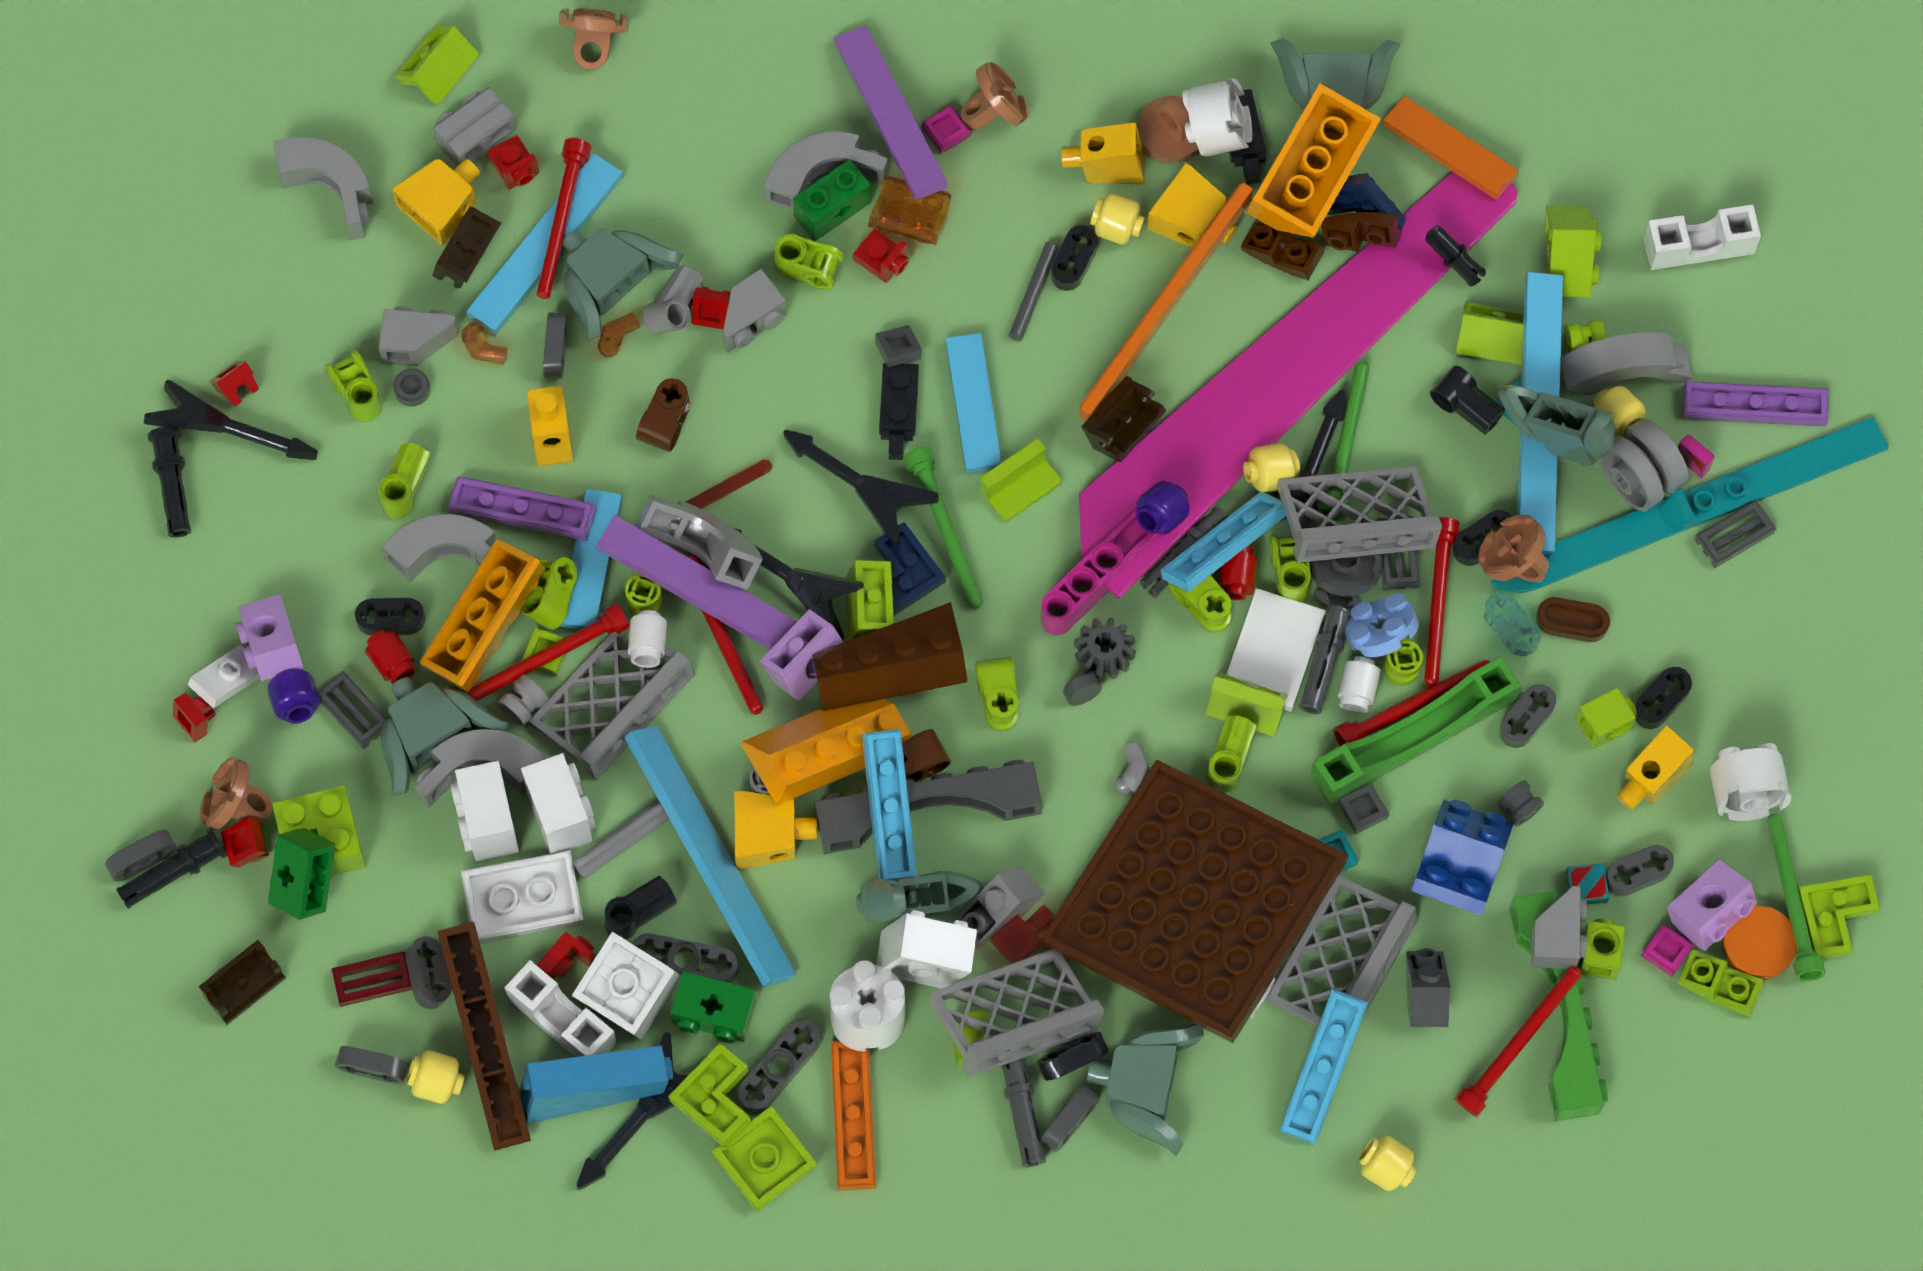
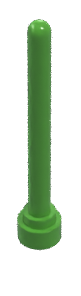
(1347, 434)
(920, 463)
(1808, 963)

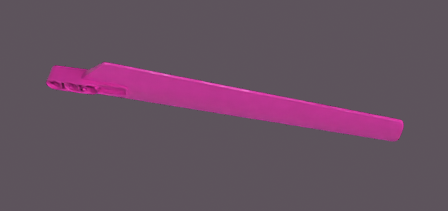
(1262, 395)

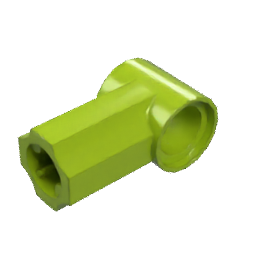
(404, 478)
(1231, 752)

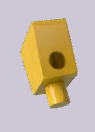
(1108, 154)
(438, 197)
(1187, 208)
(548, 421)
(1665, 757)
(766, 830)

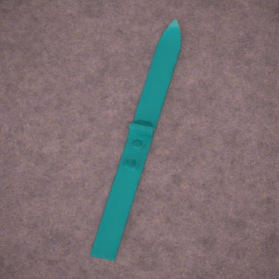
(1707, 502)

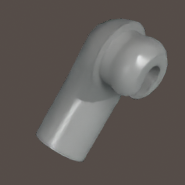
(1136, 769)

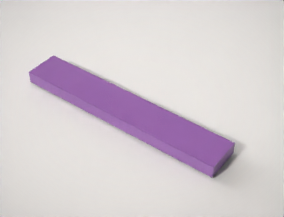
(890, 112)
(694, 583)

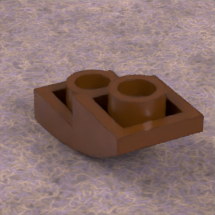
(1350, 229)
(1282, 250)

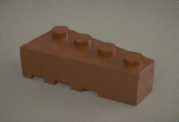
(893, 661)

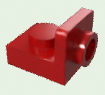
(513, 162)
(882, 255)
(559, 958)

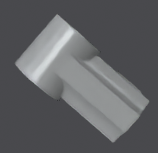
(673, 305)

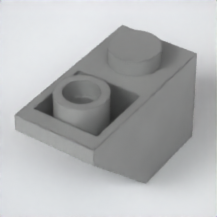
(751, 309)
(414, 336)
(1000, 900)
(1557, 935)

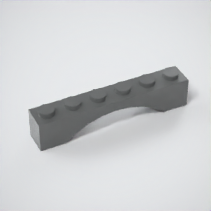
(1003, 792)

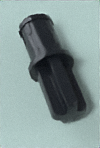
(1455, 255)

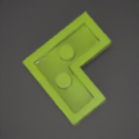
(1828, 906)
(704, 1094)

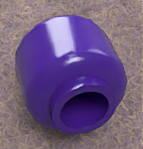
(1162, 508)
(293, 695)

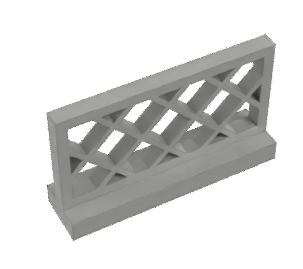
(1364, 535)
(635, 715)
(1374, 964)
(1023, 1040)

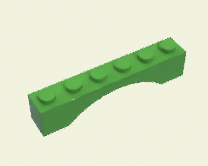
(1456, 710)
(1575, 1082)

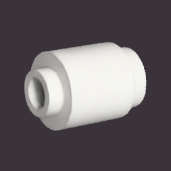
(647, 639)
(1359, 684)

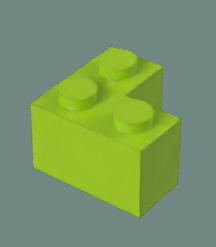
(1570, 243)
(329, 816)

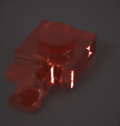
(1020, 938)

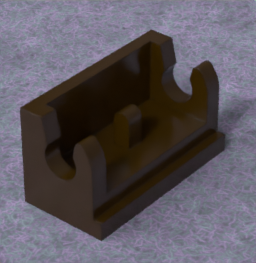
(466, 247)
(1123, 419)
(242, 982)

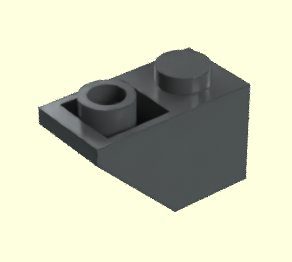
(1427, 988)

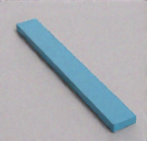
(1540, 374)
(710, 856)

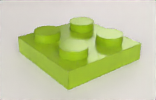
(765, 1159)

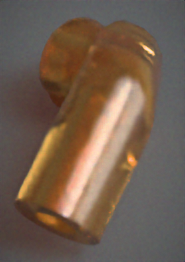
(613, 332)
(479, 347)

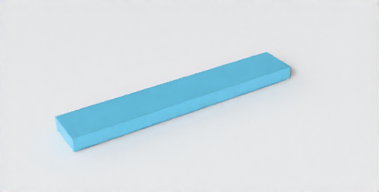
(525, 265)

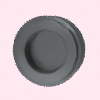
(411, 387)
(1082, 689)

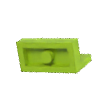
(438, 62)
(1491, 333)
(1019, 481)
(873, 604)
(1242, 698)

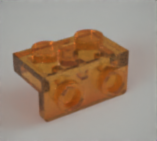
(903, 215)

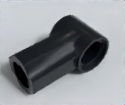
(1460, 394)
(640, 905)

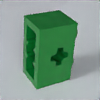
(832, 200)
(301, 873)
(697, 995)

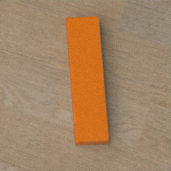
(1450, 148)
(852, 1118)

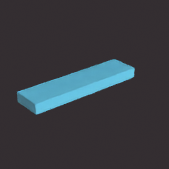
(973, 403)
(1224, 541)
(591, 563)
(889, 804)
(1323, 1066)

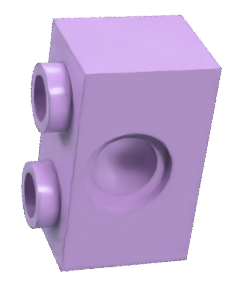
(269, 637)
(791, 658)
(1693, 910)

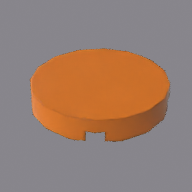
(1760, 943)

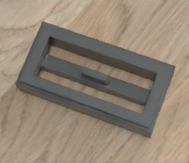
(1711, 549)
(1400, 581)
(372, 732)

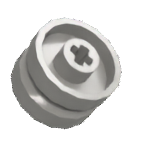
(1644, 465)

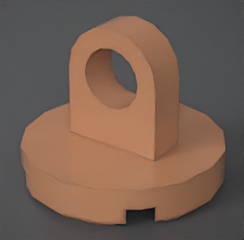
(595, 27)
(994, 99)
(1163, 130)
(1515, 551)
(232, 796)

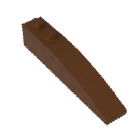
(484, 1036)

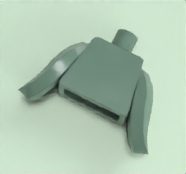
(1340, 72)
(607, 269)
(1560, 424)
(423, 721)
(931, 893)
(1142, 1081)

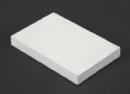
(1276, 643)
(522, 896)

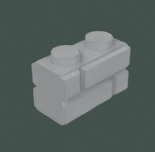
(474, 126)

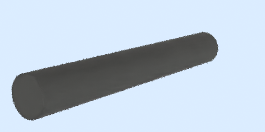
(1033, 291)

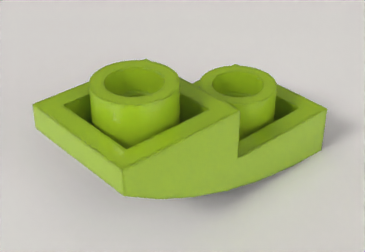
(1720, 984)

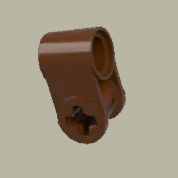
(663, 420)
(924, 755)

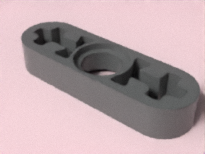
(713, 956)
(770, 1094)

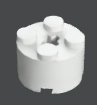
(1217, 117)
(1749, 782)
(867, 1007)

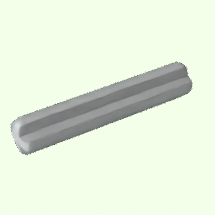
(620, 840)

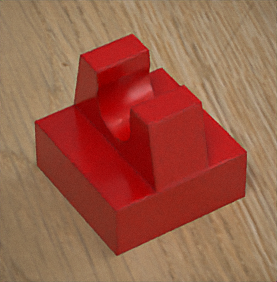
(710, 307)
(233, 377)
(192, 715)
(244, 842)

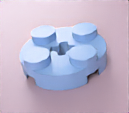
(1392, 614)

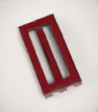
(375, 992)

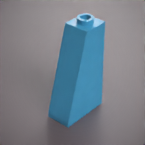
(592, 1081)

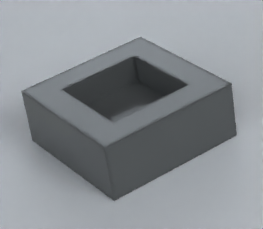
(898, 346)
(1363, 808)

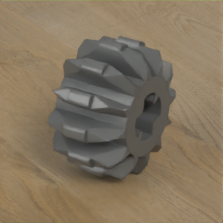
(1118, 652)

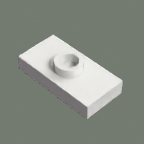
(224, 677)

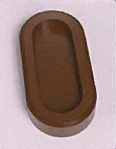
(1572, 619)

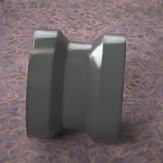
(1520, 803)

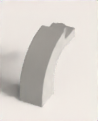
(818, 157)
(321, 162)
(1624, 358)
(437, 537)
(712, 540)
(473, 749)

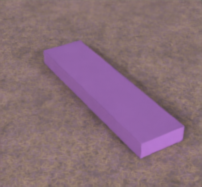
(1755, 403)
(522, 508)

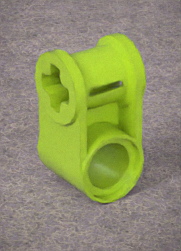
(810, 260)
(352, 382)
(1287, 568)
(551, 596)
(1201, 599)
(998, 688)

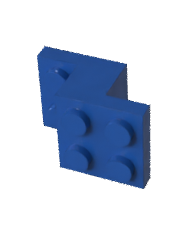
(1462, 856)

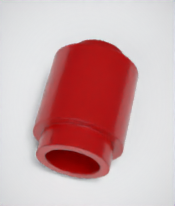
(1239, 575)
(390, 656)

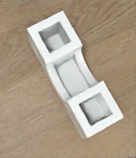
(1727, 235)
(553, 1012)

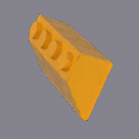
(1313, 164)
(483, 615)
(818, 747)

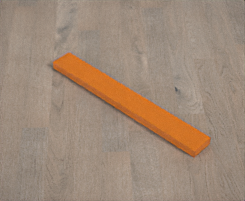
(1167, 300)

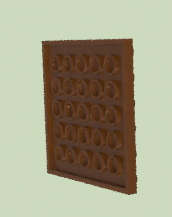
(1194, 900)

